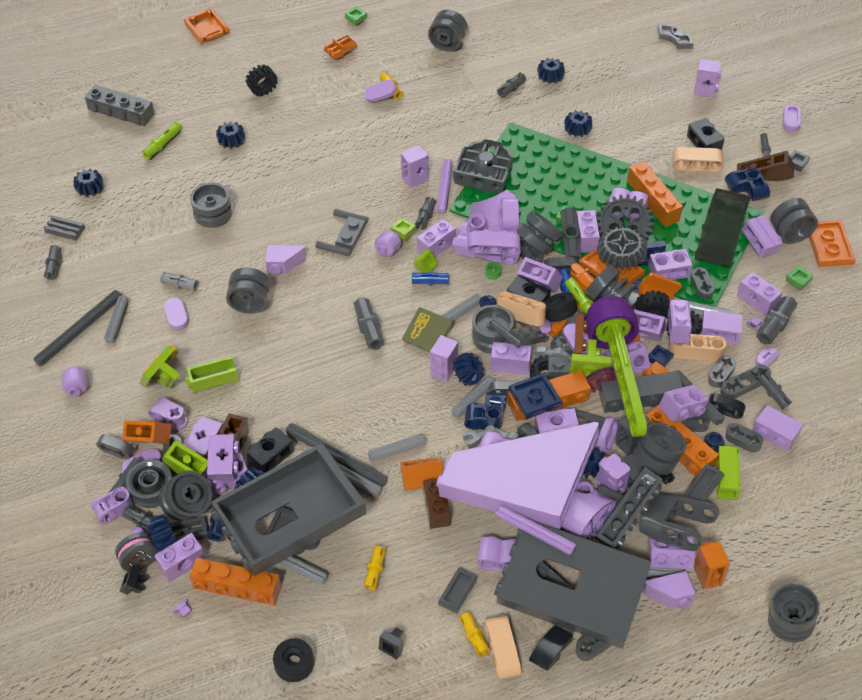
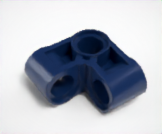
(748, 181)
(491, 413)

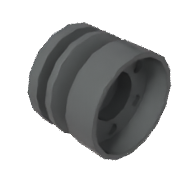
(607, 285)
(793, 613)

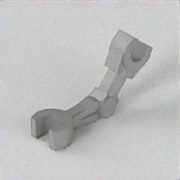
(557, 352)
(477, 436)

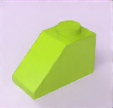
(183, 459)

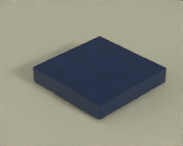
(535, 396)

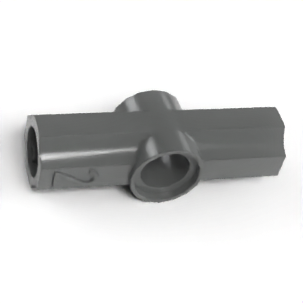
(570, 225)
(777, 320)
(368, 323)

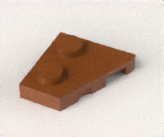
(580, 327)

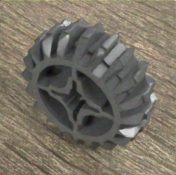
(611, 245)

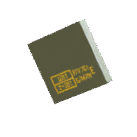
(426, 329)

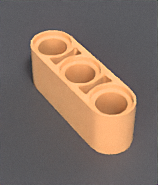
(698, 159)
(523, 308)
(699, 348)
(502, 647)

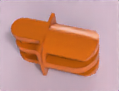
(340, 47)
(581, 276)

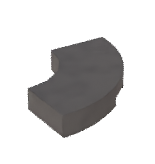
(679, 39)

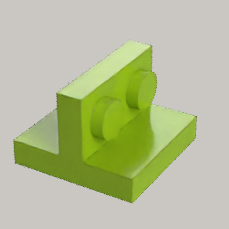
(589, 362)
(166, 375)

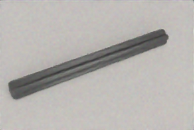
(76, 328)
(338, 455)

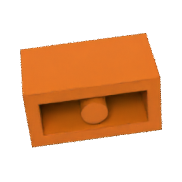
(146, 432)
(711, 565)

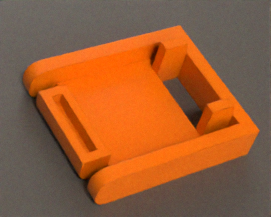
(206, 30)

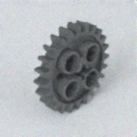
(642, 223)

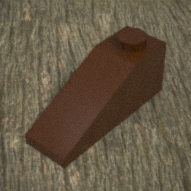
(772, 167)

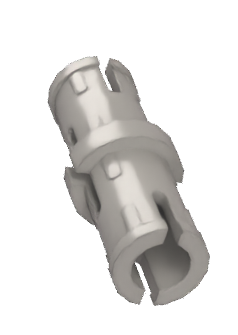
(179, 281)

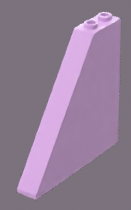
(524, 474)

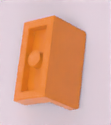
(659, 283)
(417, 471)

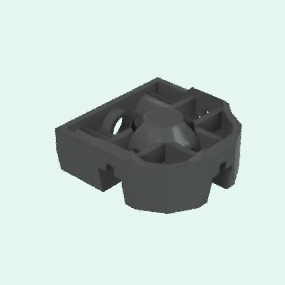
(473, 165)

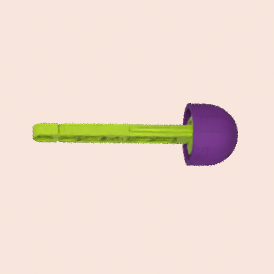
(614, 326)

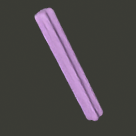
(444, 186)
(535, 530)

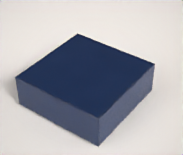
(660, 355)

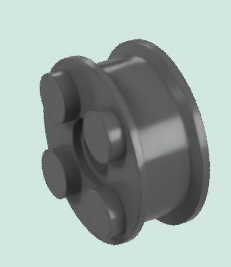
(141, 474)

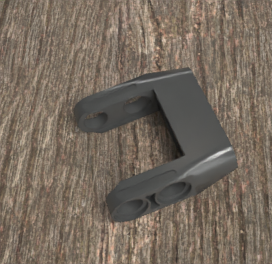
(662, 512)

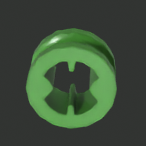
(493, 275)

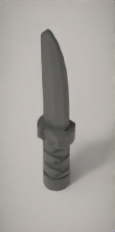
(766, 149)
(122, 477)
(617, 495)

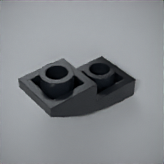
(550, 647)

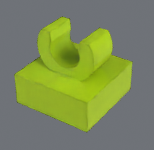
(403, 228)
(426, 261)

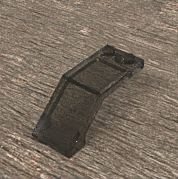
(722, 227)

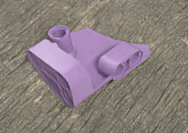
(495, 229)
(587, 512)

